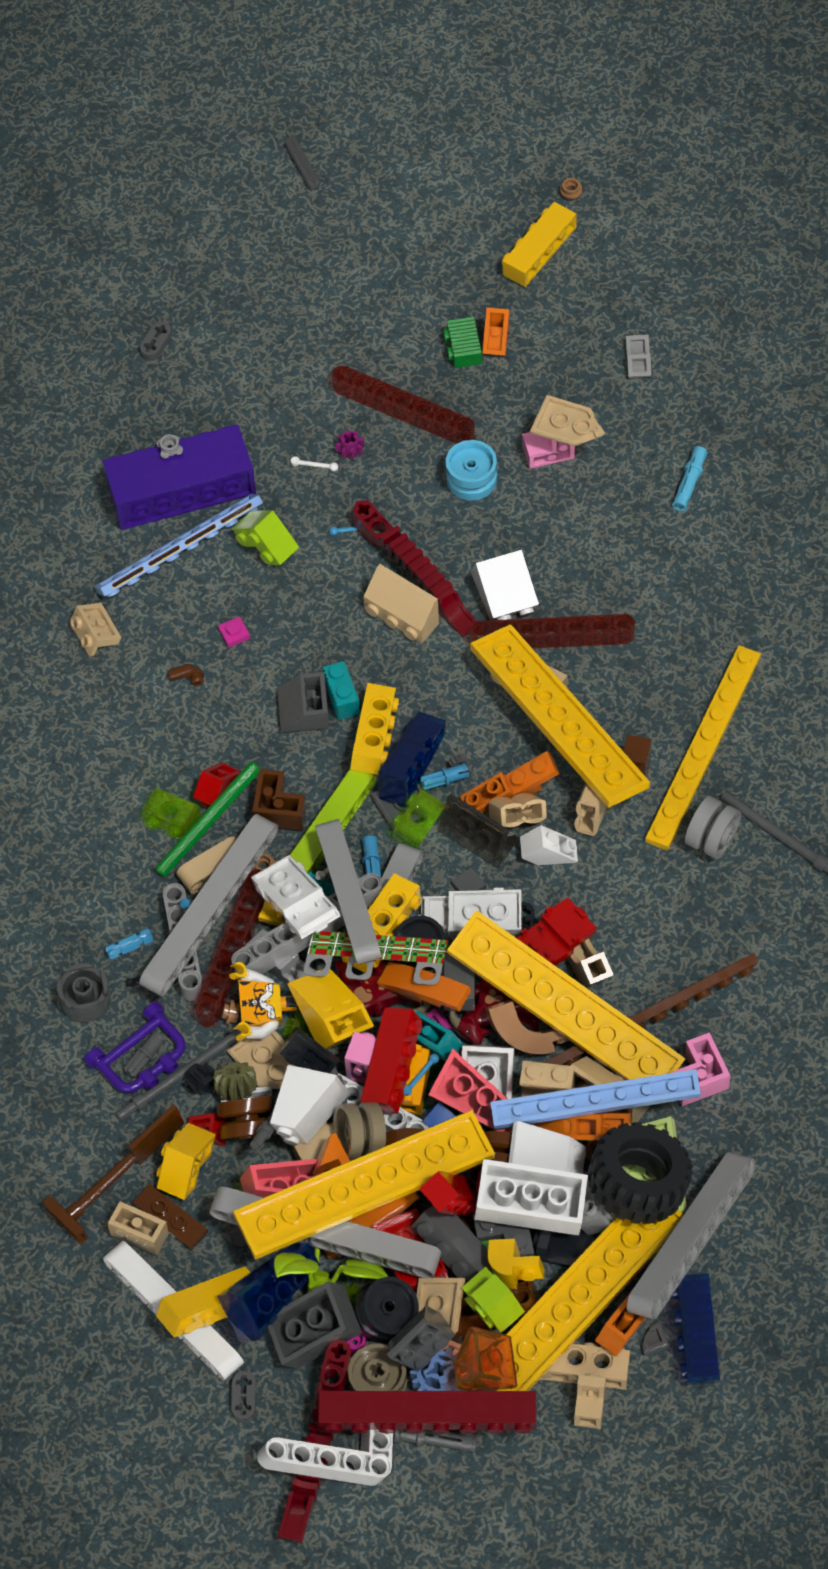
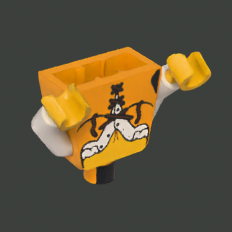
(259, 1003)

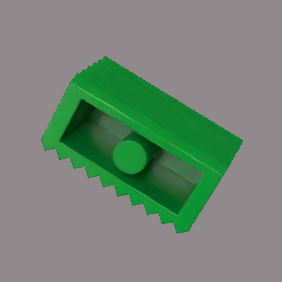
(463, 341)

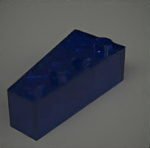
(410, 758)
(697, 1330)

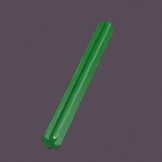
(207, 819)

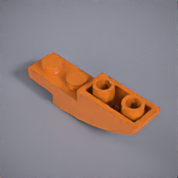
(521, 780)
(587, 1126)

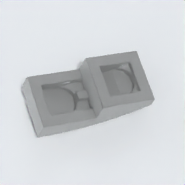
(638, 356)

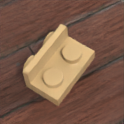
(94, 627)

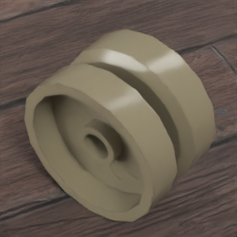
(360, 1128)
(374, 1371)

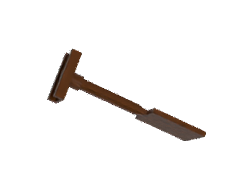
(140, 1150)

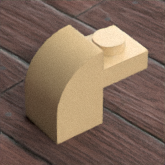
(590, 1400)

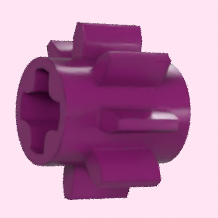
(350, 444)

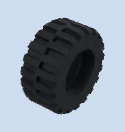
(633, 1197)

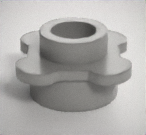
(165, 442)

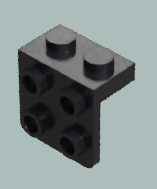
(561, 1247)

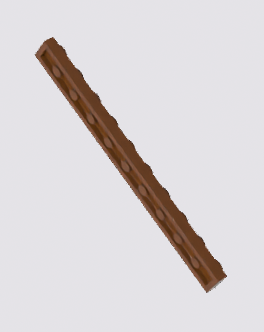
(677, 1001)

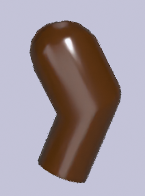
(188, 671)

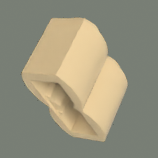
(518, 809)
(589, 812)

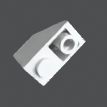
(548, 847)

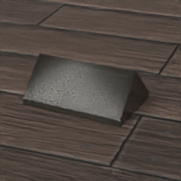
(476, 831)

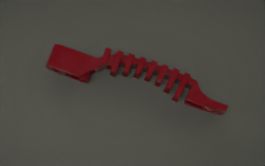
(450, 607)
(305, 1488)

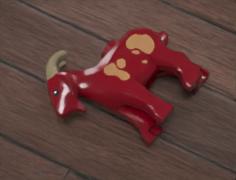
(374, 996)
(469, 1024)

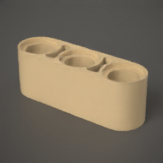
(199, 869)

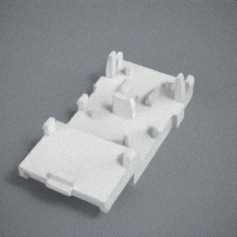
(295, 896)
(455, 910)

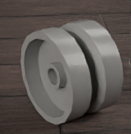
(713, 827)

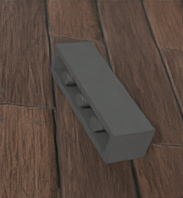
(459, 1246)

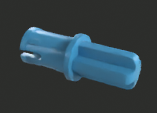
(444, 776)
(371, 857)

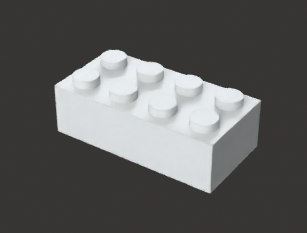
(531, 1197)

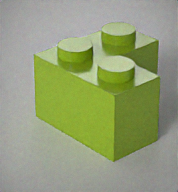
(267, 534)
(492, 1300)

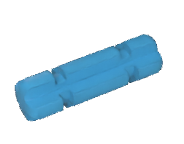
(129, 943)

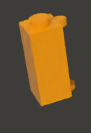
(415, 1102)

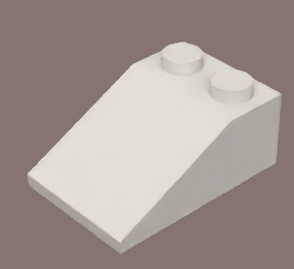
(494, 1064)
(545, 1149)

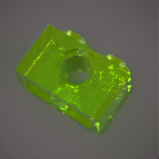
(164, 804)
(410, 831)

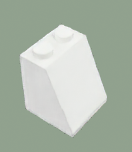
(505, 586)
(305, 1103)

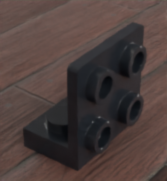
(307, 1053)

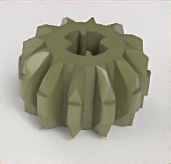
(235, 1080)

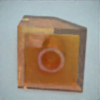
(485, 1361)

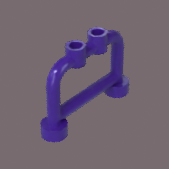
(146, 1078)

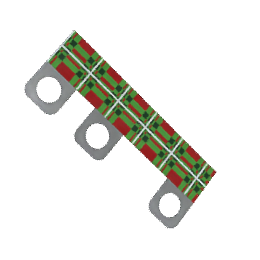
(420, 950)

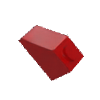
(214, 782)

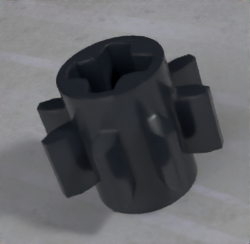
(200, 1078)

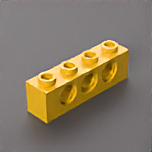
(373, 729)
(396, 891)

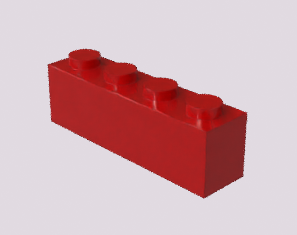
(392, 1059)
(451, 1194)

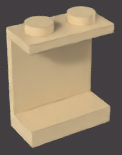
(545, 1078)

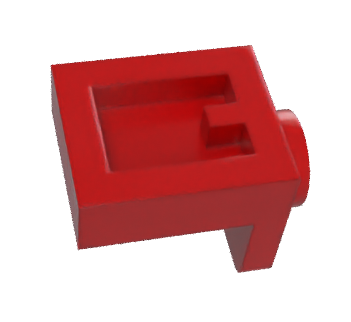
(210, 1123)

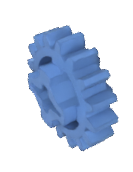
(441, 1363)

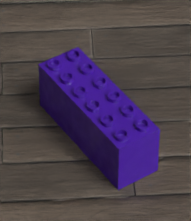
(206, 474)

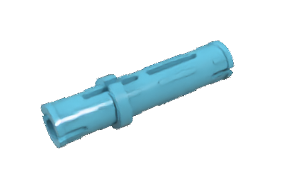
(693, 470)

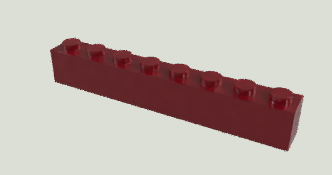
(428, 1411)

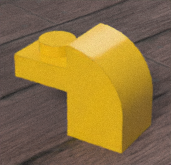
(509, 1266)

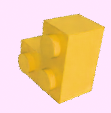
(183, 1160)

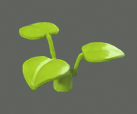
(297, 1264)

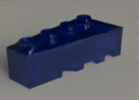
(261, 1296)

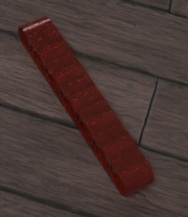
(402, 405)
(563, 628)
(232, 937)

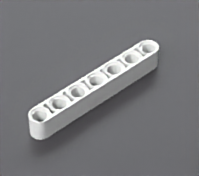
(151, 1288)

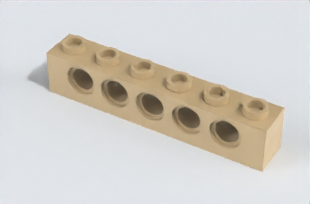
(590, 1353)

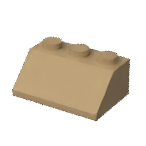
(401, 604)
(593, 1072)

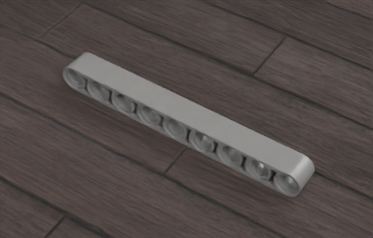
(208, 905)
(690, 1235)
(348, 1239)

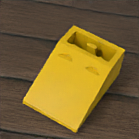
(329, 1009)

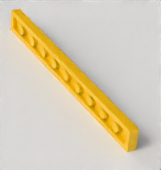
(702, 748)

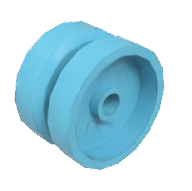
(471, 470)

